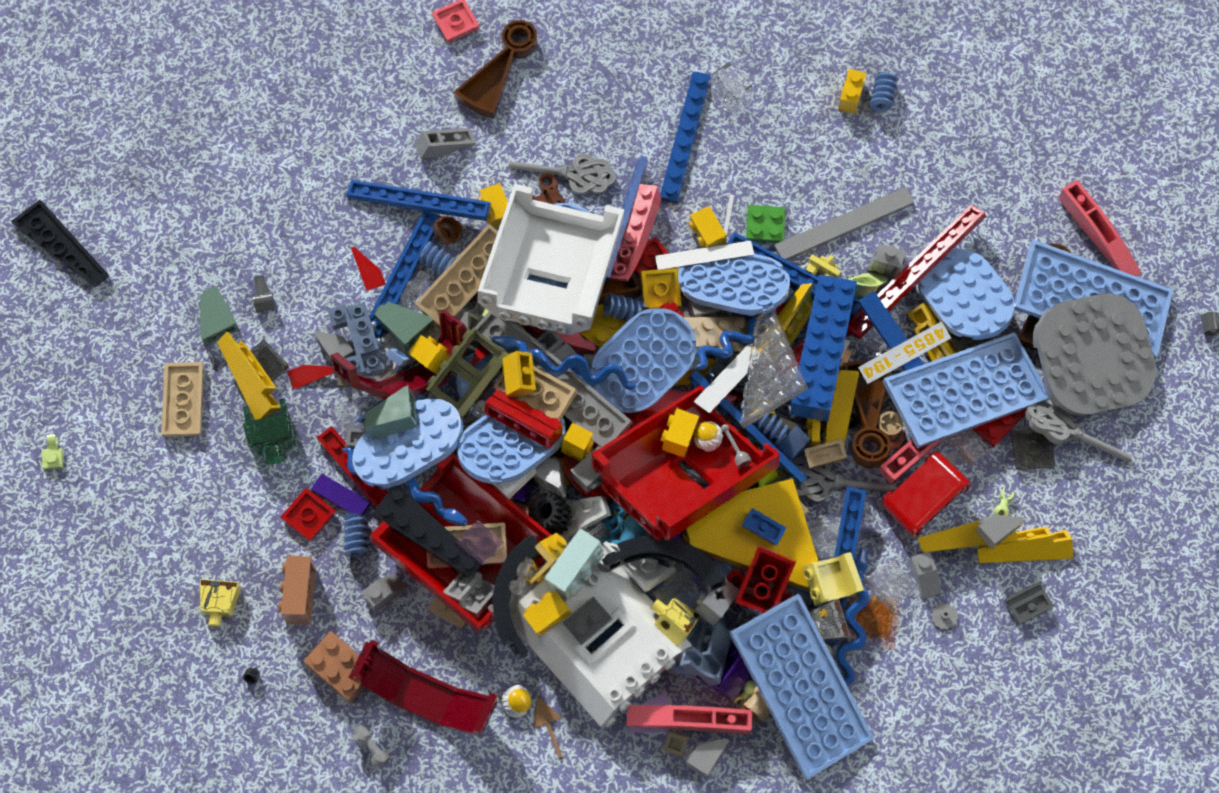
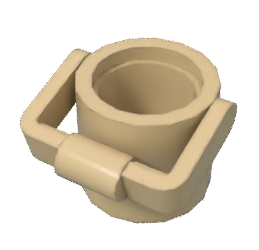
(891, 424)
(758, 706)

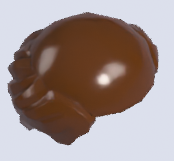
(447, 229)

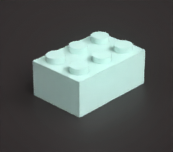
(575, 564)

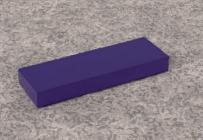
(340, 495)

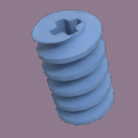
(883, 91)
(435, 259)
(622, 307)
(772, 427)
(355, 535)

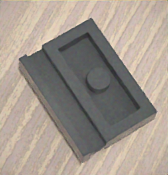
(1028, 603)
(587, 620)

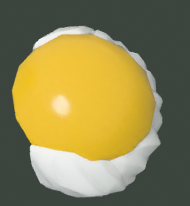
(708, 436)
(516, 701)

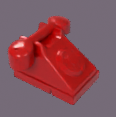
(764, 581)

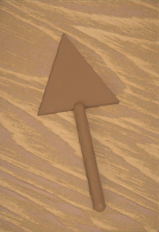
(544, 715)

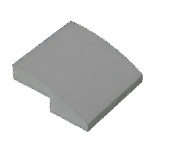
(471, 594)

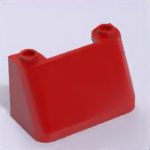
(925, 493)

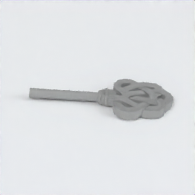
(583, 176)
(1059, 427)
(823, 486)

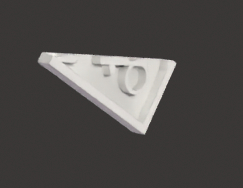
(644, 572)

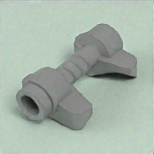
(362, 737)

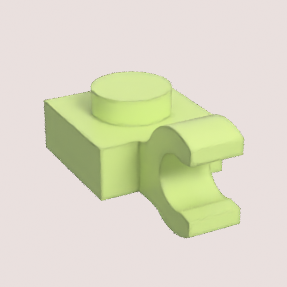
(53, 456)

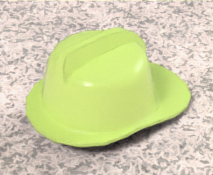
(867, 283)

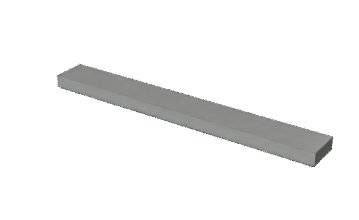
(844, 224)

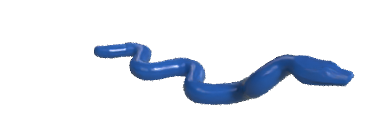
(724, 339)
(512, 343)
(449, 515)
(864, 599)

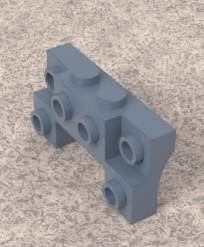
(362, 331)
(711, 650)

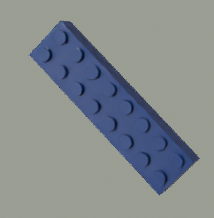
(824, 346)

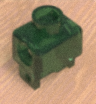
(270, 435)

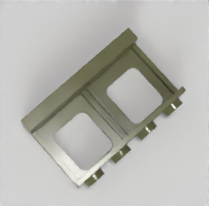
(479, 380)

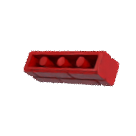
(524, 419)

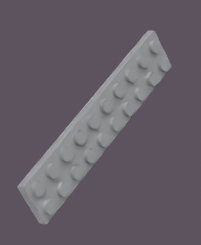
(588, 406)

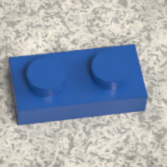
(763, 527)

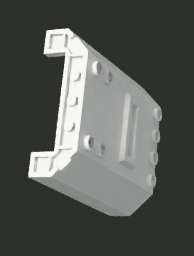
(555, 246)
(621, 665)

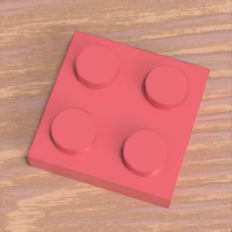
(455, 20)

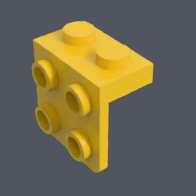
(551, 550)

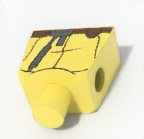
(218, 599)
(675, 620)

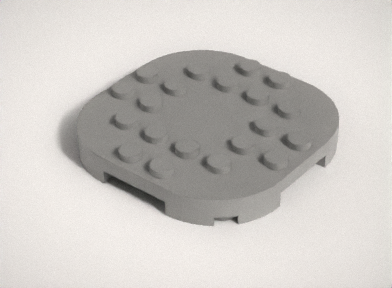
(1095, 354)

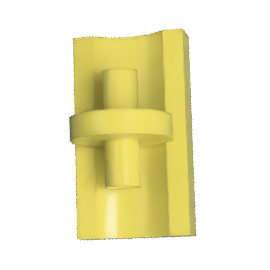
(823, 266)

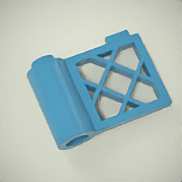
(629, 527)

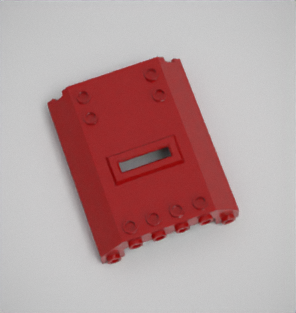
(658, 490)
(475, 502)

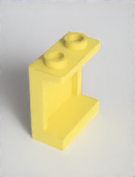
(832, 579)

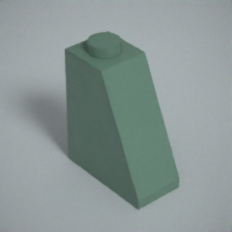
(215, 317)
(403, 323)
(392, 415)

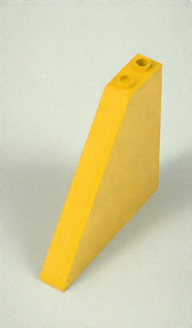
(725, 540)

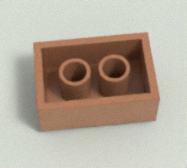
(297, 590)
(333, 663)

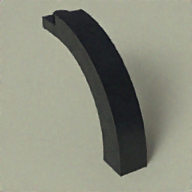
(671, 550)
(502, 594)

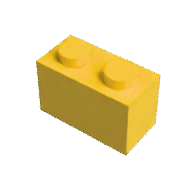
(852, 91)
(498, 201)
(707, 228)
(429, 353)
(519, 374)
(680, 432)
(577, 442)
(546, 613)

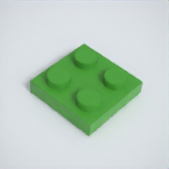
(765, 223)

